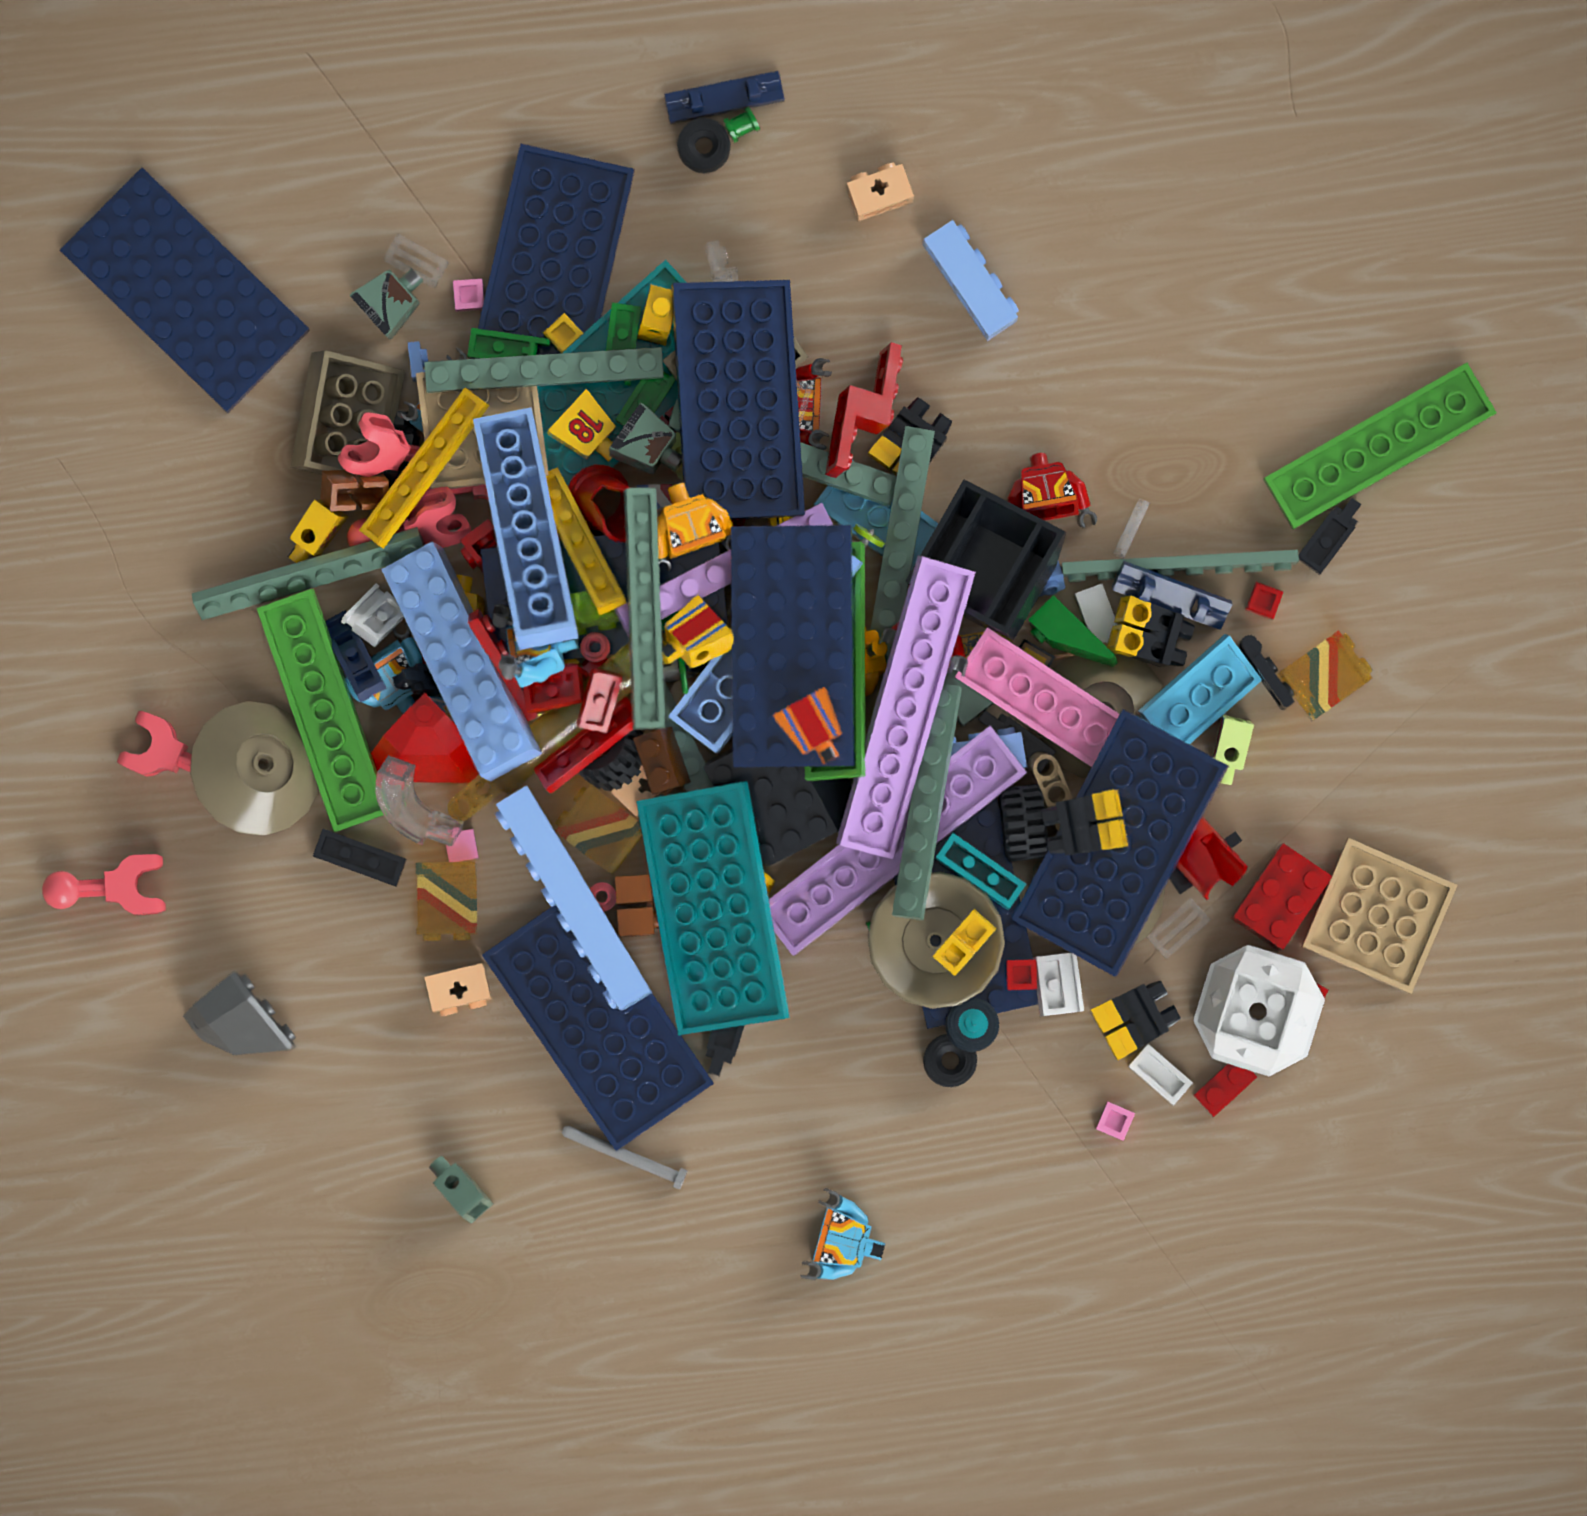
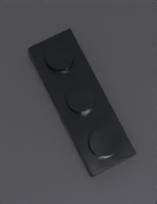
(359, 857)

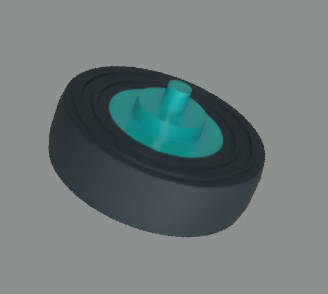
(972, 1025)

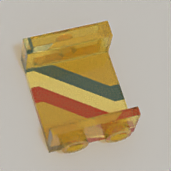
(1326, 675)
(599, 829)
(447, 900)

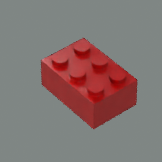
(1281, 897)

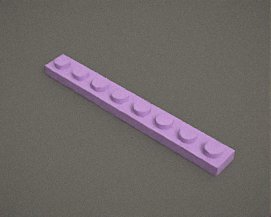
(713, 573)

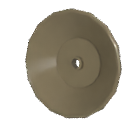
(1120, 687)
(229, 776)
(904, 953)

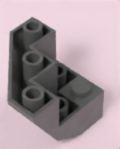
(238, 1020)

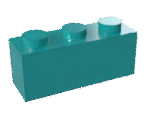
(980, 870)

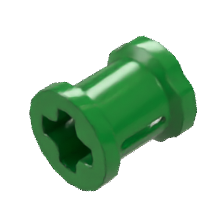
(741, 124)

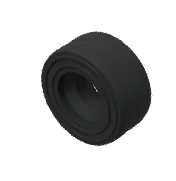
(700, 129)
(938, 1073)

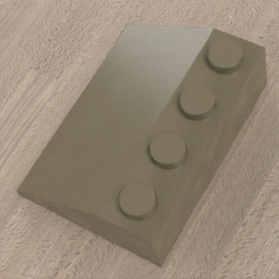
(334, 401)

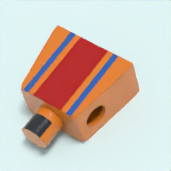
(812, 724)

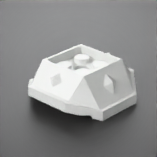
(1265, 978)

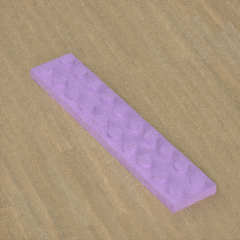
(906, 707)
(851, 876)

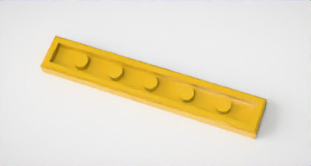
(423, 468)
(582, 547)

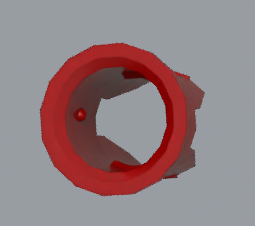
(583, 489)
(1209, 860)

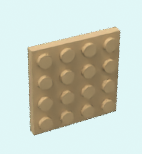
(465, 465)
(1379, 916)

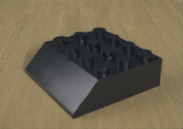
(1005, 549)
(785, 805)

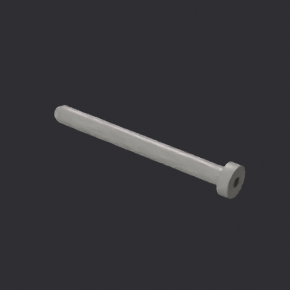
(627, 1156)

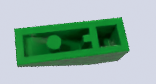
(1067, 633)

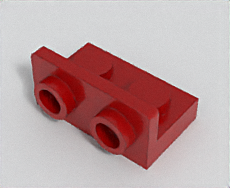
(479, 538)
(557, 690)

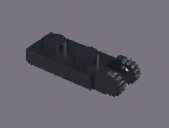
(1266, 669)

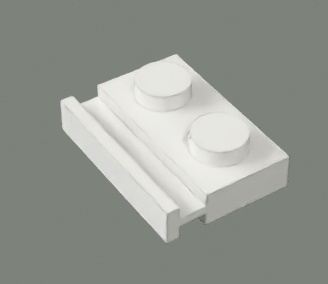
(374, 615)
(1058, 984)

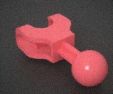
(382, 451)
(431, 519)
(165, 750)
(119, 886)

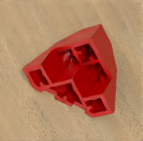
(430, 742)

